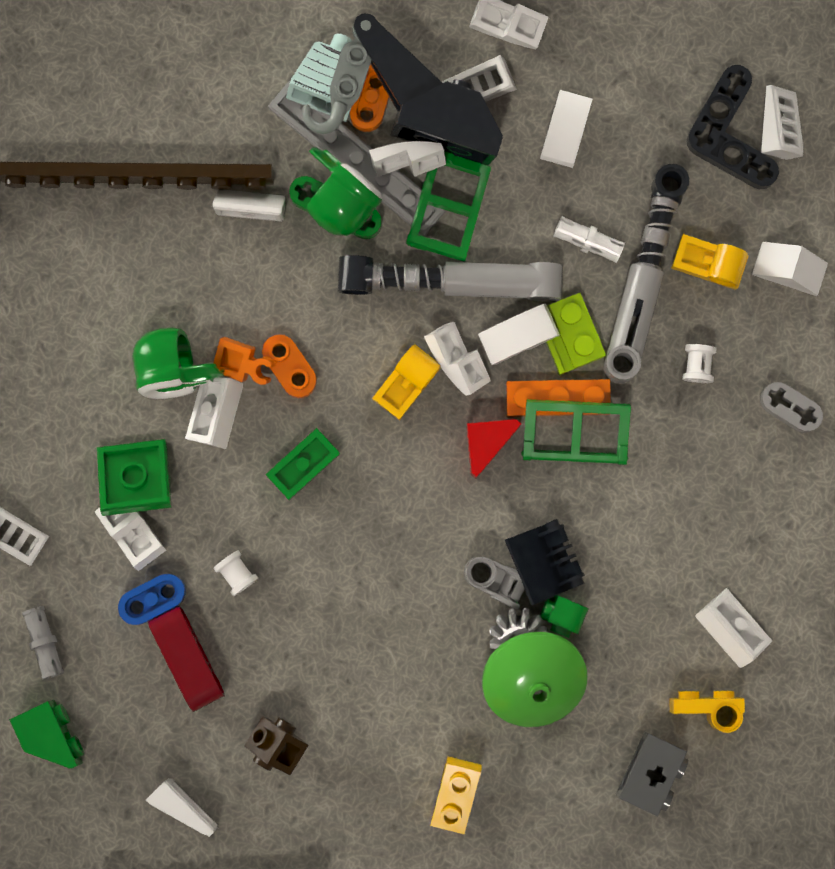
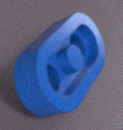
(152, 599)

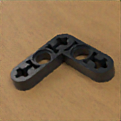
(721, 140)

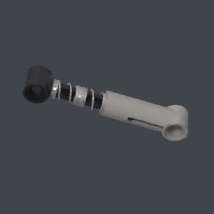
(645, 276)
(533, 281)

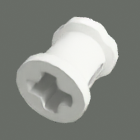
(699, 363)
(235, 573)

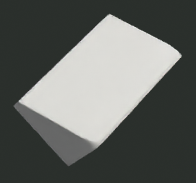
(249, 205)
(215, 412)
(733, 628)

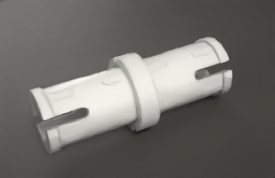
(589, 239)

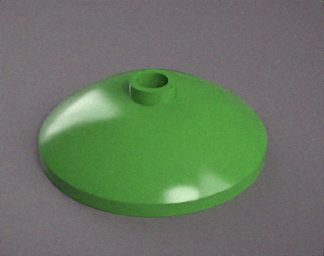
(533, 664)

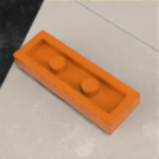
(555, 390)

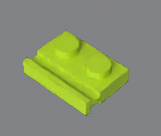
(578, 338)

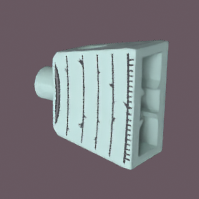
(314, 75)

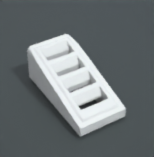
(485, 68)
(777, 140)
(36, 545)
(179, 805)

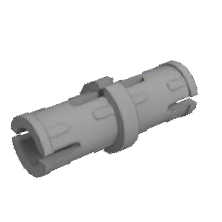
(43, 642)

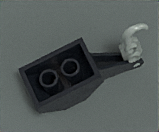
(425, 105)

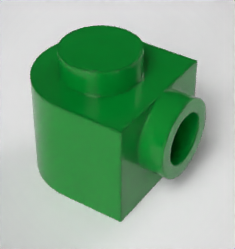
(564, 615)

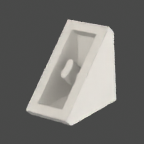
(790, 267)

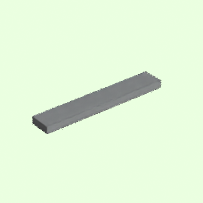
(397, 190)

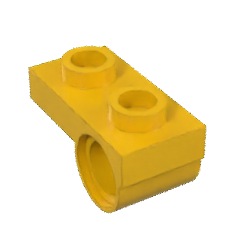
(711, 262)
(406, 382)
(690, 703)
(456, 795)

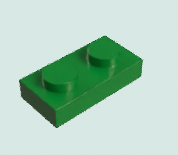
(302, 464)

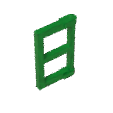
(448, 250)
(578, 409)

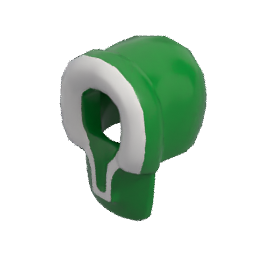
(344, 199)
(166, 365)

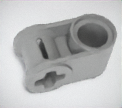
(498, 582)

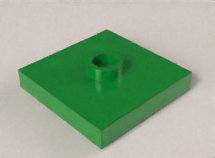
(133, 477)

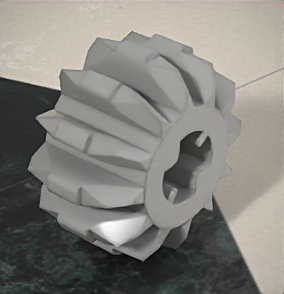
(514, 625)

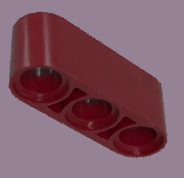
(186, 658)

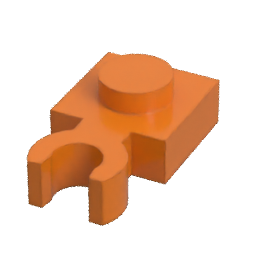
(239, 361)

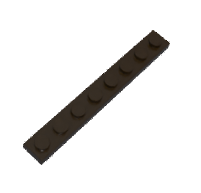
(150, 175)

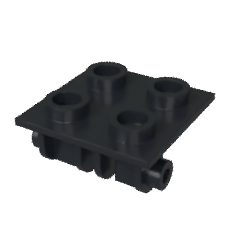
(544, 561)

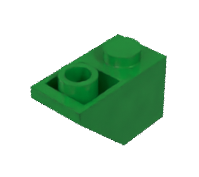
(45, 734)

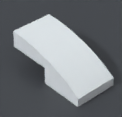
(509, 22)
(566, 128)
(418, 155)
(518, 334)
(461, 367)
(133, 537)

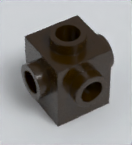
(276, 745)

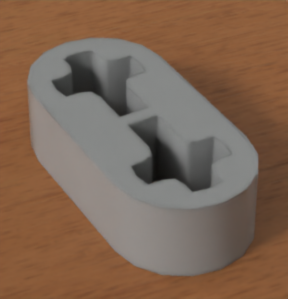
(795, 400)

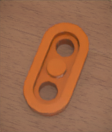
(370, 99)
(290, 365)

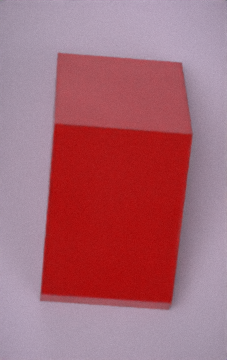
(486, 440)

